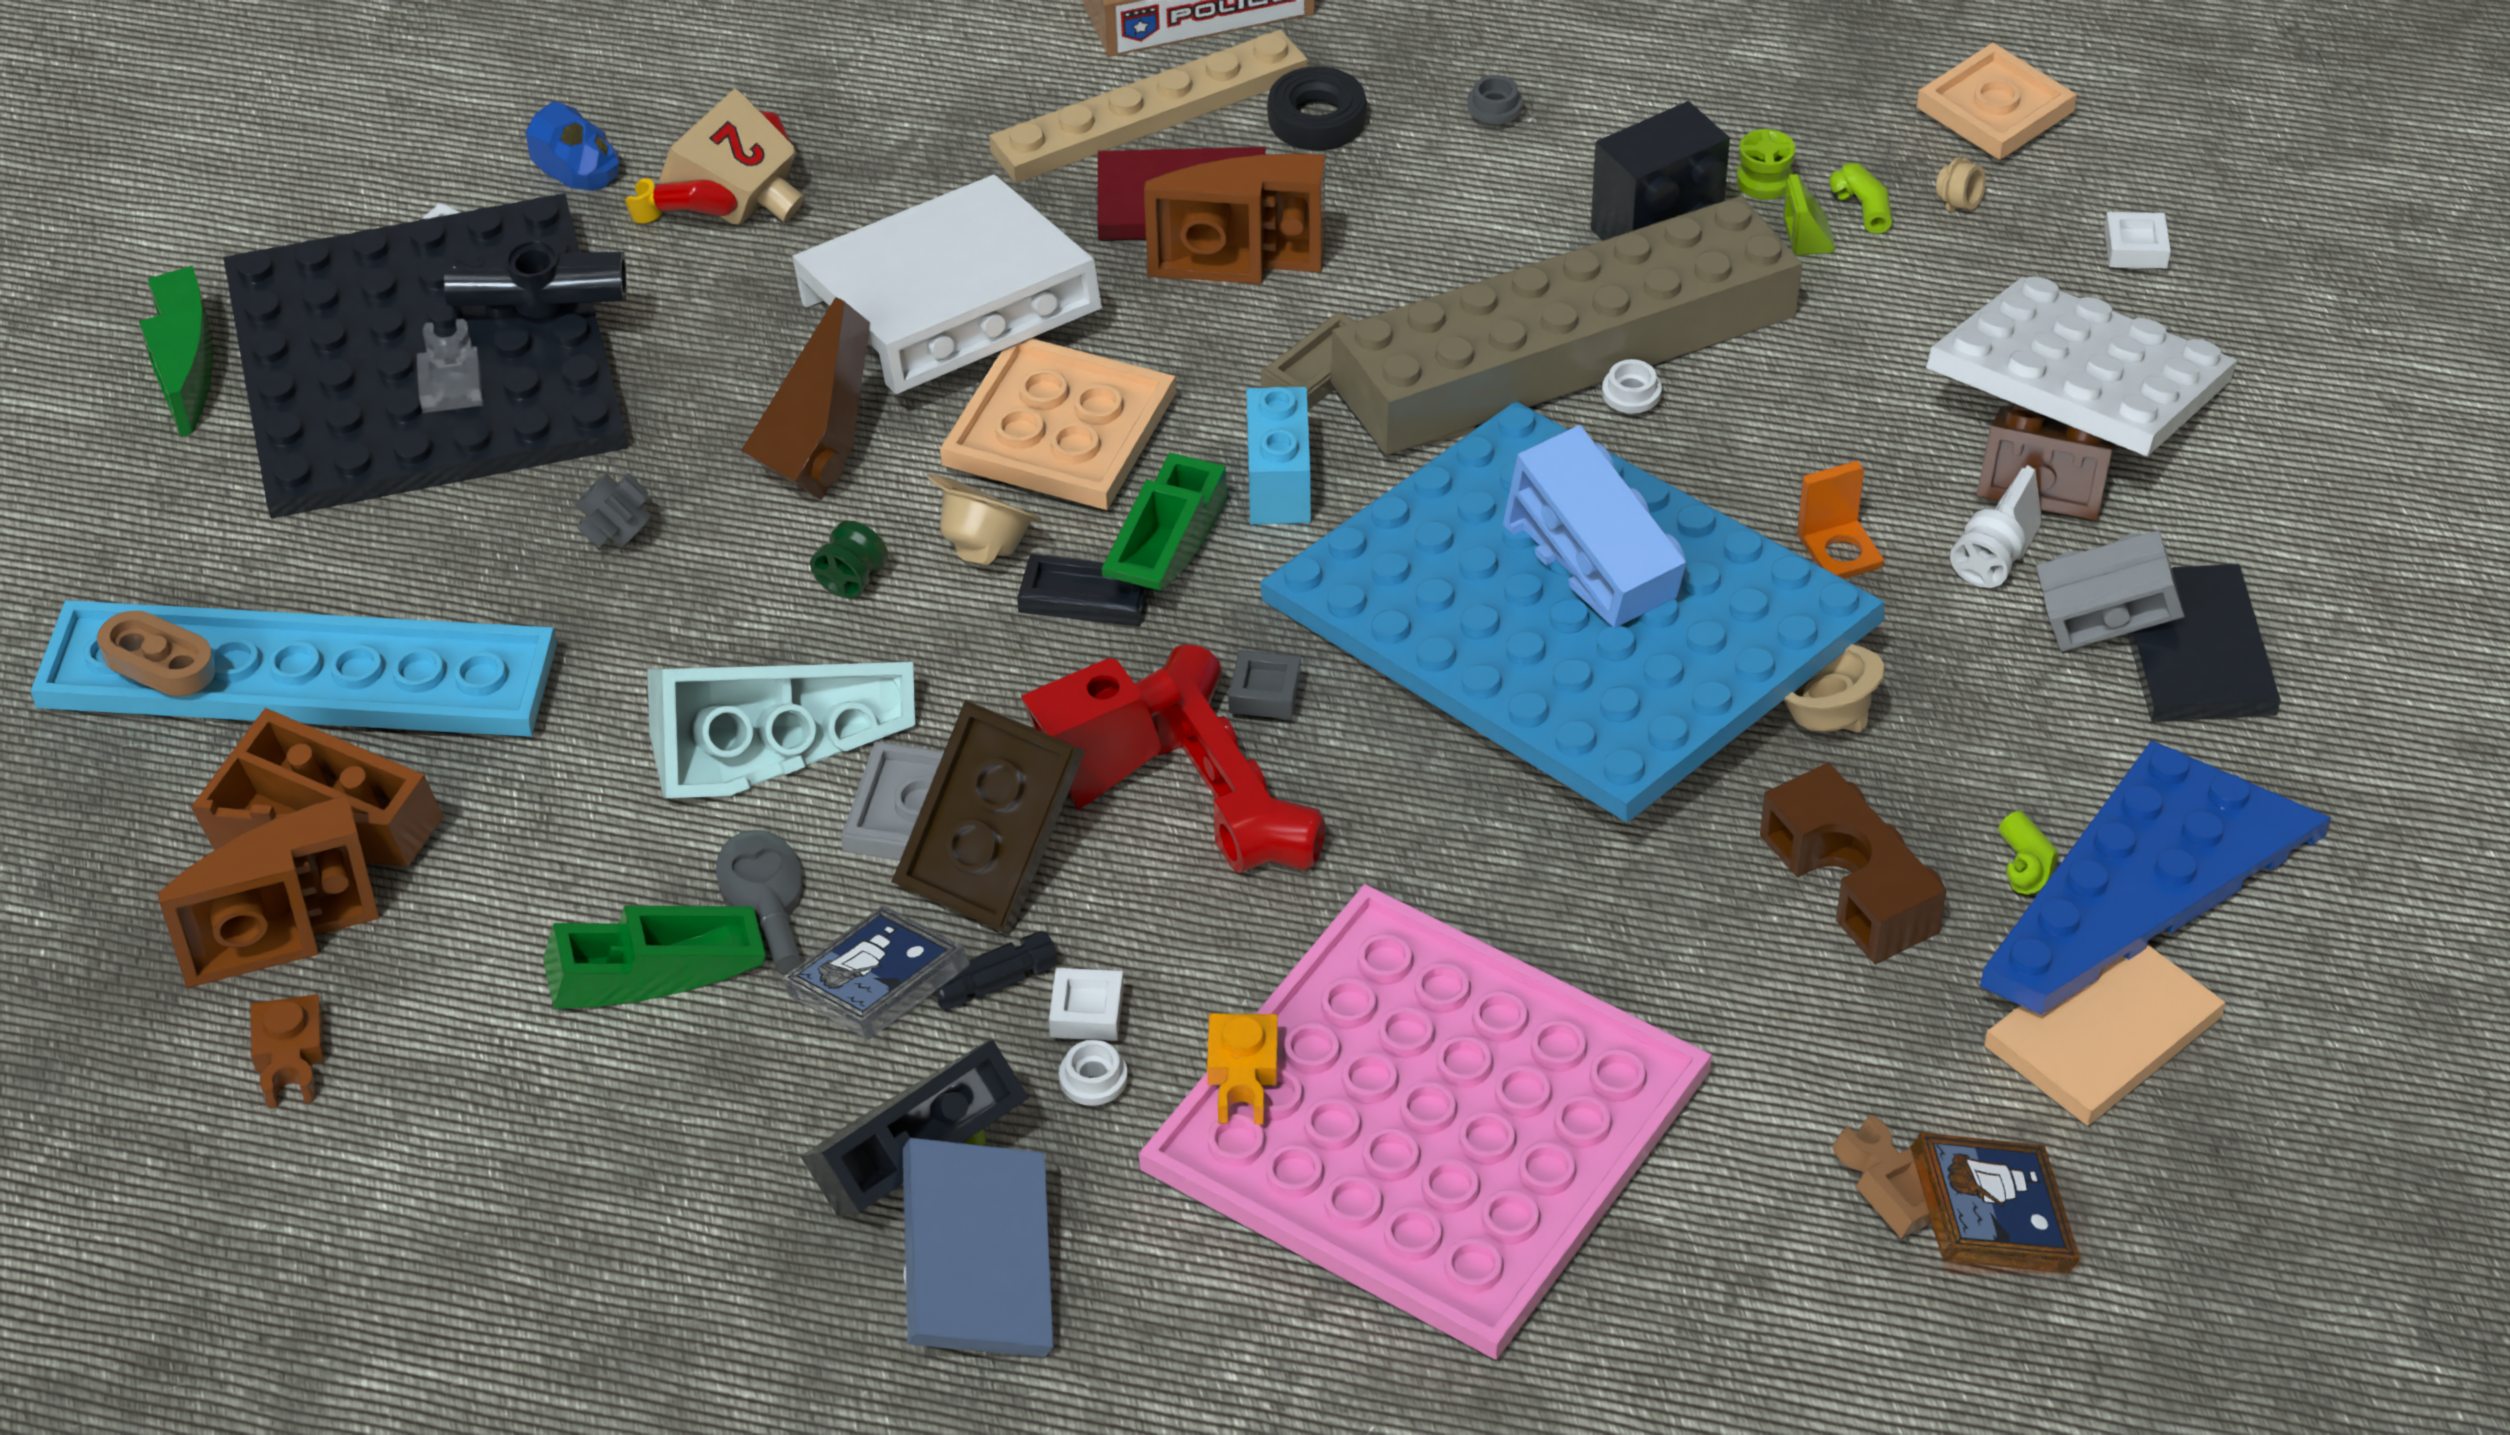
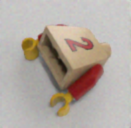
(724, 168)

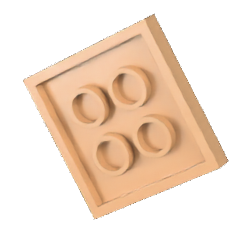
(1059, 422)

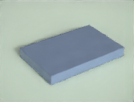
(976, 1248)

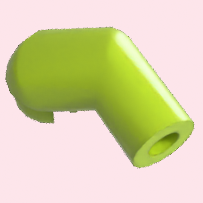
(1870, 191)
(2035, 854)

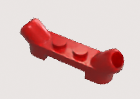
(1247, 821)

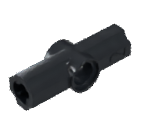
(535, 278)

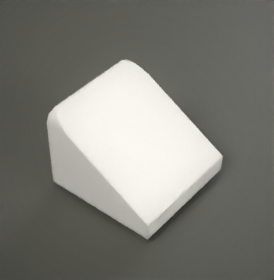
(2023, 503)

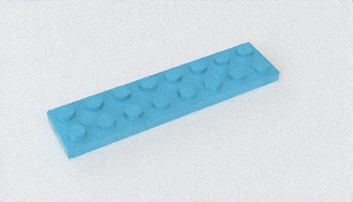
(317, 670)

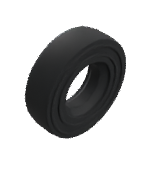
(1317, 131)

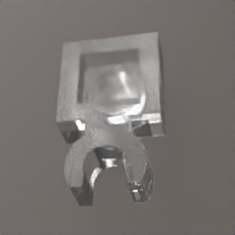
(449, 371)

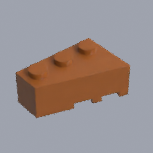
(293, 766)

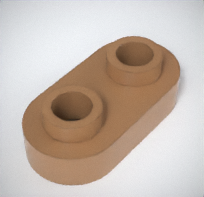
(156, 653)

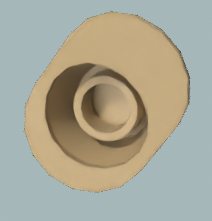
(979, 522)
(1838, 693)

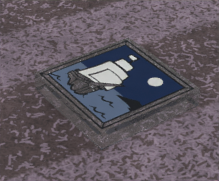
(876, 971)

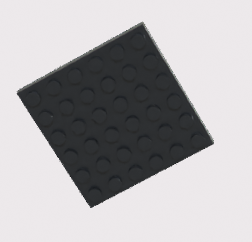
(334, 371)

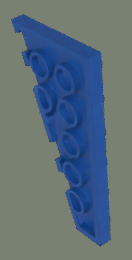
(2148, 862)

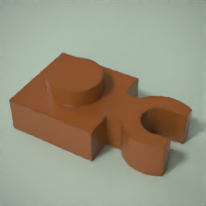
(285, 1042)

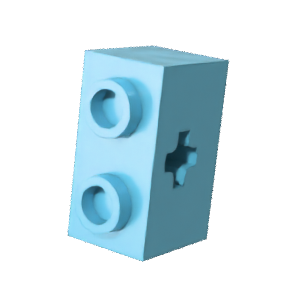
(1278, 455)

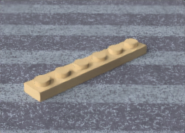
(1145, 106)

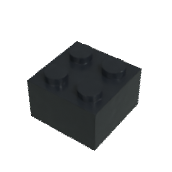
(1658, 171)

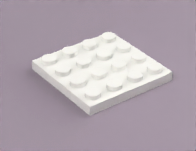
(2083, 364)

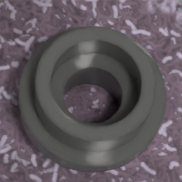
(1495, 100)

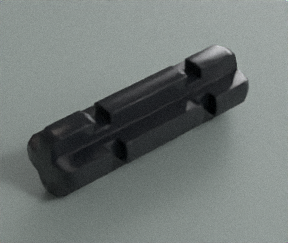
(998, 969)

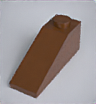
(815, 410)

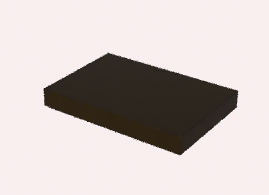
(988, 816)

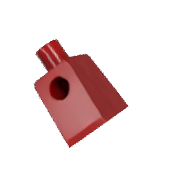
(1107, 718)

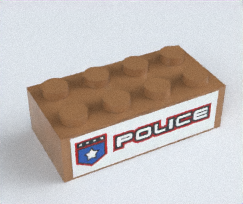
(1147, 24)

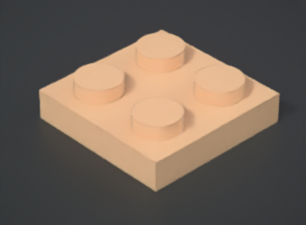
(1996, 101)

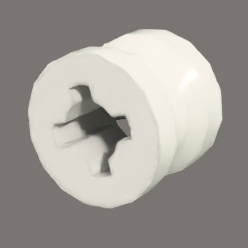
(1988, 548)

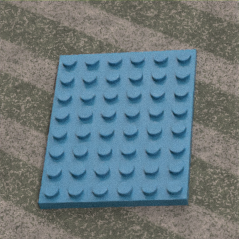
(1500, 641)

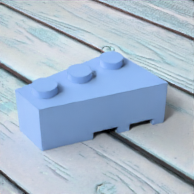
(1593, 526)

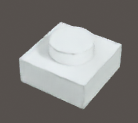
(2137, 240)
(1086, 1004)

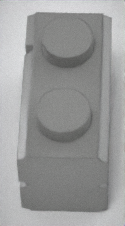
(2110, 590)

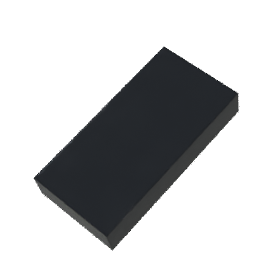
(1079, 592)

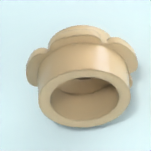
(1961, 184)

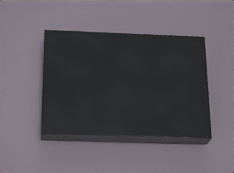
(2210, 658)

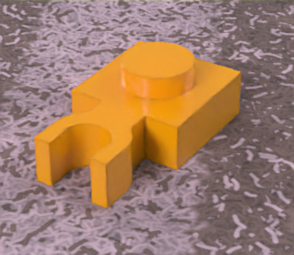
(1242, 1059)

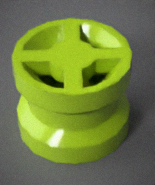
(1765, 163)

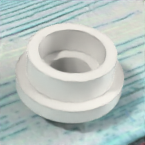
(1631, 387)
(1088, 1060)

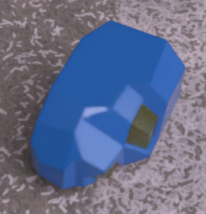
(571, 148)

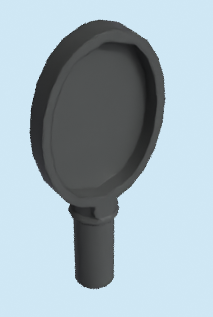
(765, 874)

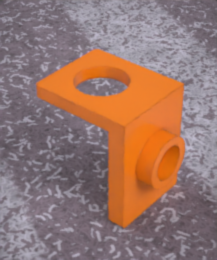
(1831, 515)

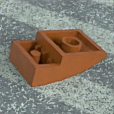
(1237, 218)
(269, 894)

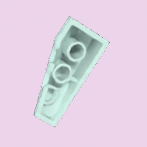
(747, 724)

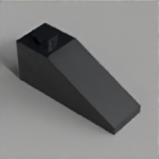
(947, 1106)

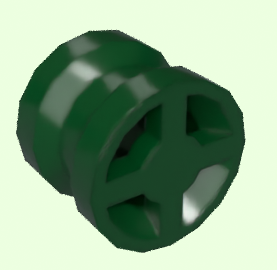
(849, 559)

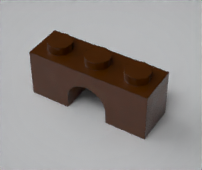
(1825, 823)

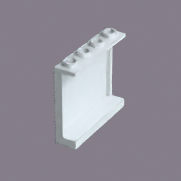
(952, 280)

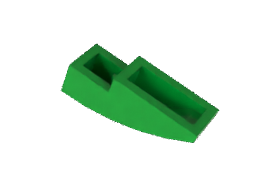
(180, 345)
(1168, 522)
(649, 954)

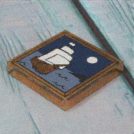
(1994, 1203)

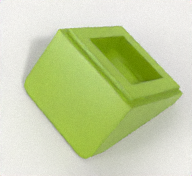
(1805, 220)

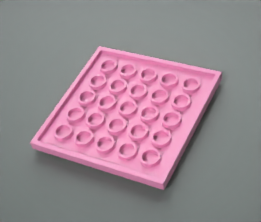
(1433, 1120)

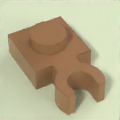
(1888, 1176)

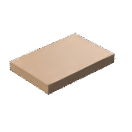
(2108, 1033)

